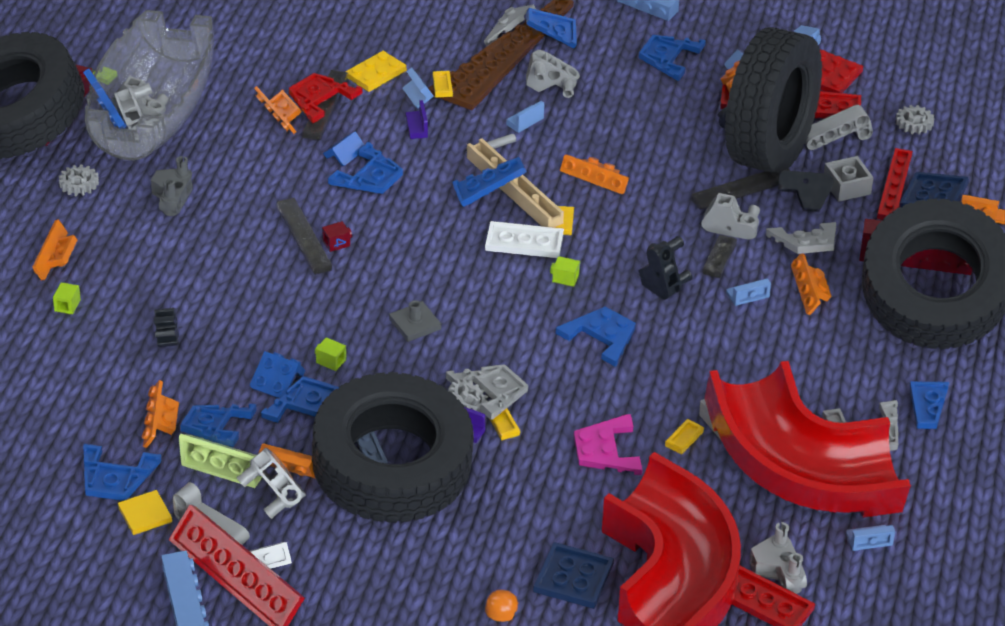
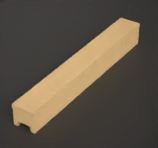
(519, 189)

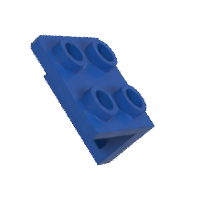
(275, 374)

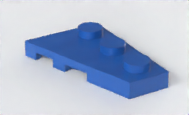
(553, 25)
(928, 402)

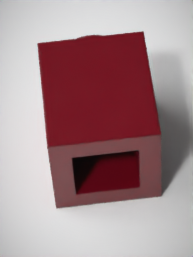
(336, 236)

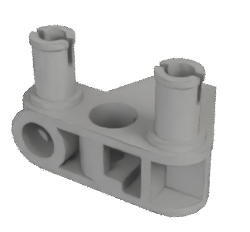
(546, 70)
(128, 103)
(147, 105)
(726, 218)
(279, 482)
(778, 560)

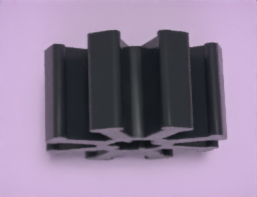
(166, 327)

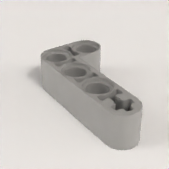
(838, 125)
(191, 495)

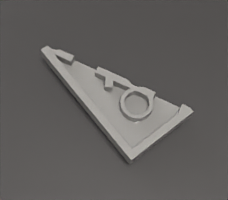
(507, 22)

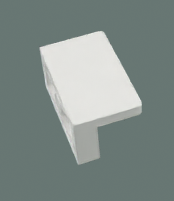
(273, 555)

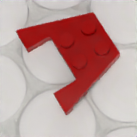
(315, 90)

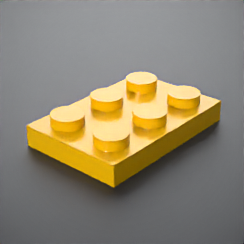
(376, 71)

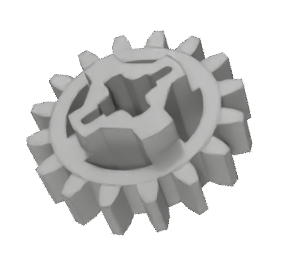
(914, 119)
(78, 180)
(469, 394)

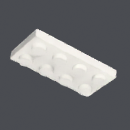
(524, 239)

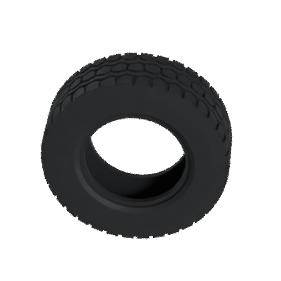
(773, 99)
(51, 102)
(925, 318)
(385, 489)

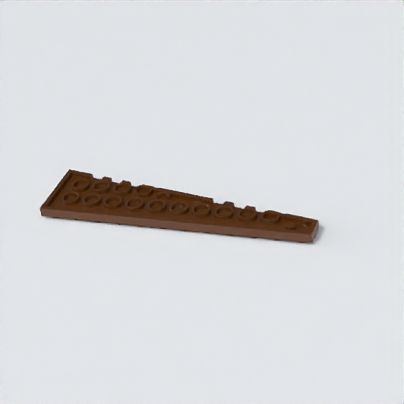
(488, 67)

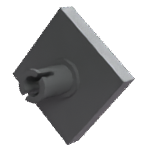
(415, 321)

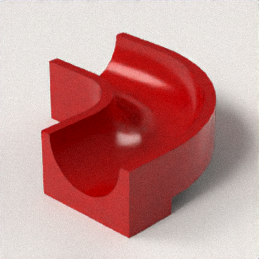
(801, 454)
(688, 544)

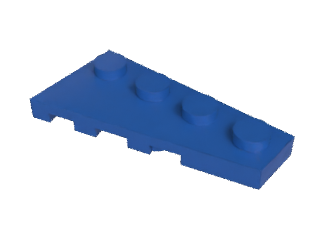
(490, 179)

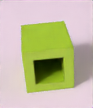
(565, 271)
(66, 298)
(330, 354)

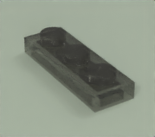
(719, 256)

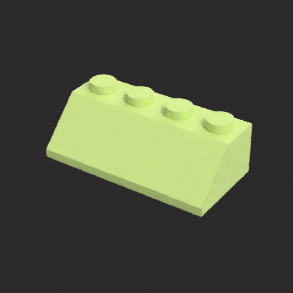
(215, 458)

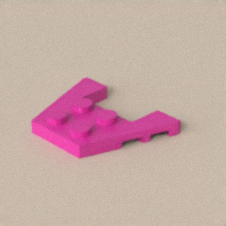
(598, 449)

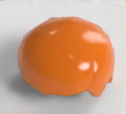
(501, 605)

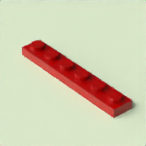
(895, 182)

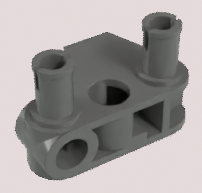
(172, 187)

